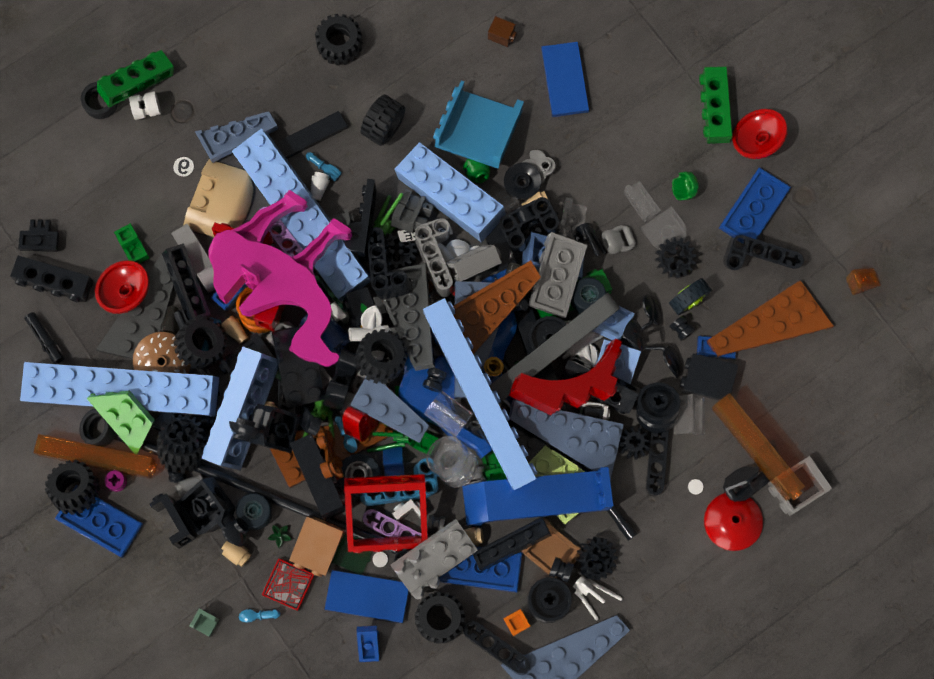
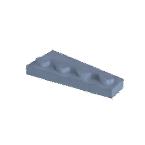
(389, 409)

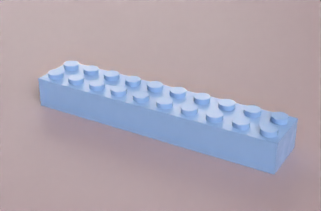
(274, 178)
(154, 390)
(478, 393)

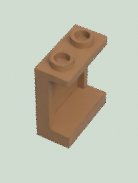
(316, 545)
(545, 551)

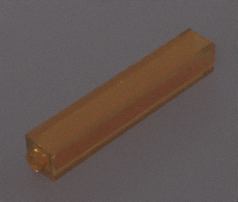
(758, 448)
(95, 456)

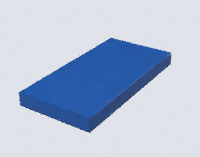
(565, 79)
(755, 206)
(104, 526)
(501, 576)
(366, 596)

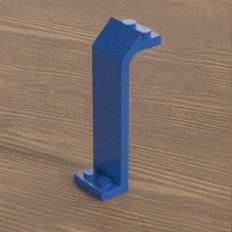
(540, 498)

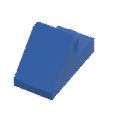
(393, 461)
(368, 643)

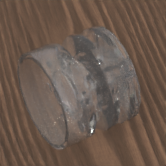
(452, 461)

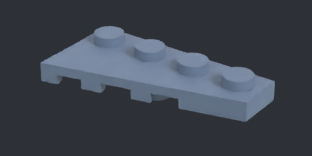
(223, 140)

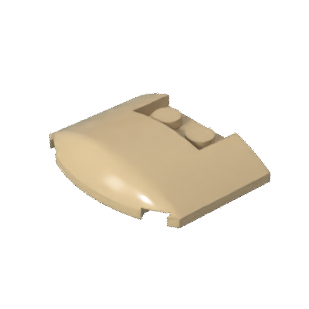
(220, 197)

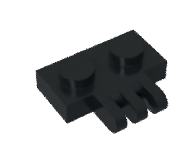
(39, 238)

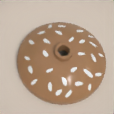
(158, 346)

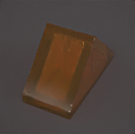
(862, 280)

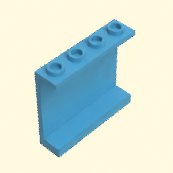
(477, 127)

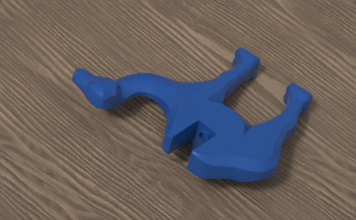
(420, 398)

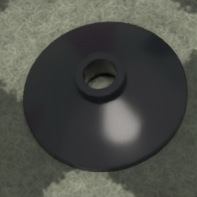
(520, 172)

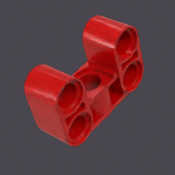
(358, 424)

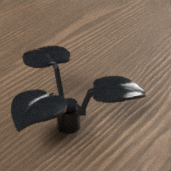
(634, 338)

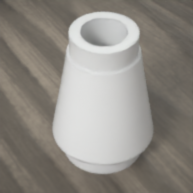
(319, 184)

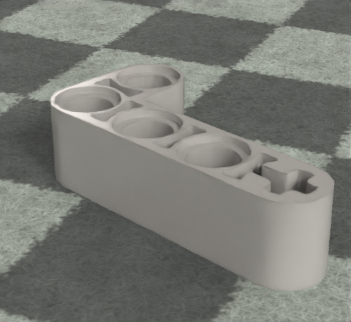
(197, 255)
(436, 259)

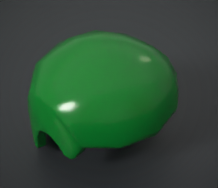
(685, 186)

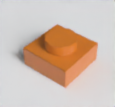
(516, 622)

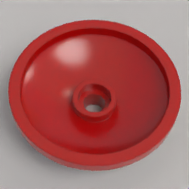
(756, 127)
(116, 282)
(724, 531)

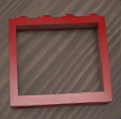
(385, 484)

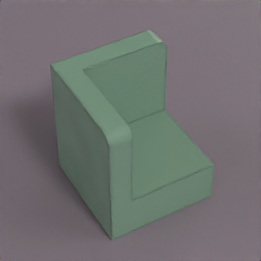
(204, 622)

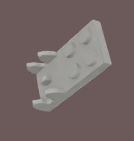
(558, 274)
(433, 558)

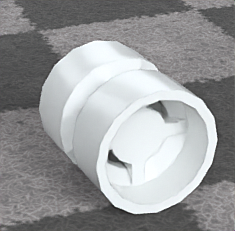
(151, 104)

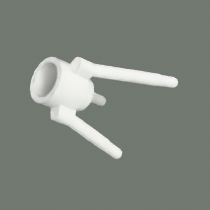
(584, 586)

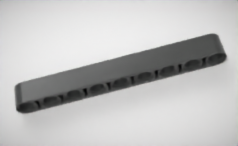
(557, 344)

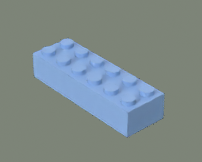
(450, 192)
(247, 388)

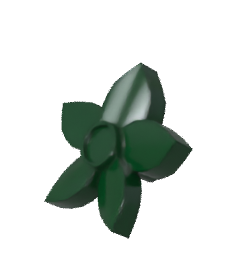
(280, 535)

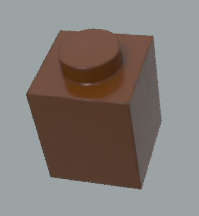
(502, 31)

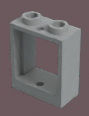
(473, 262)
(815, 476)

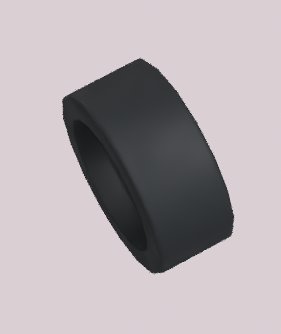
(96, 114)
(86, 430)

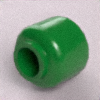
(476, 171)

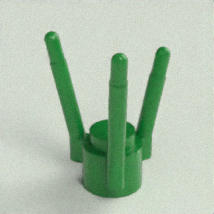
(401, 440)

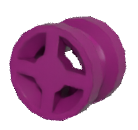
(117, 484)

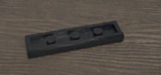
(312, 135)
(511, 544)

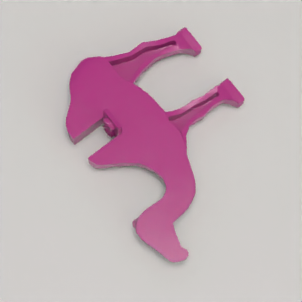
(276, 277)

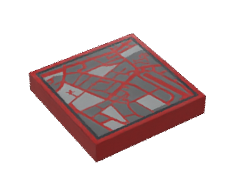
(288, 584)

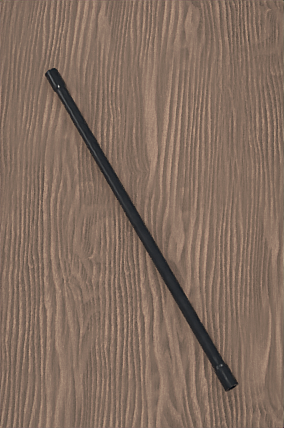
(270, 496)

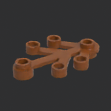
(333, 463)

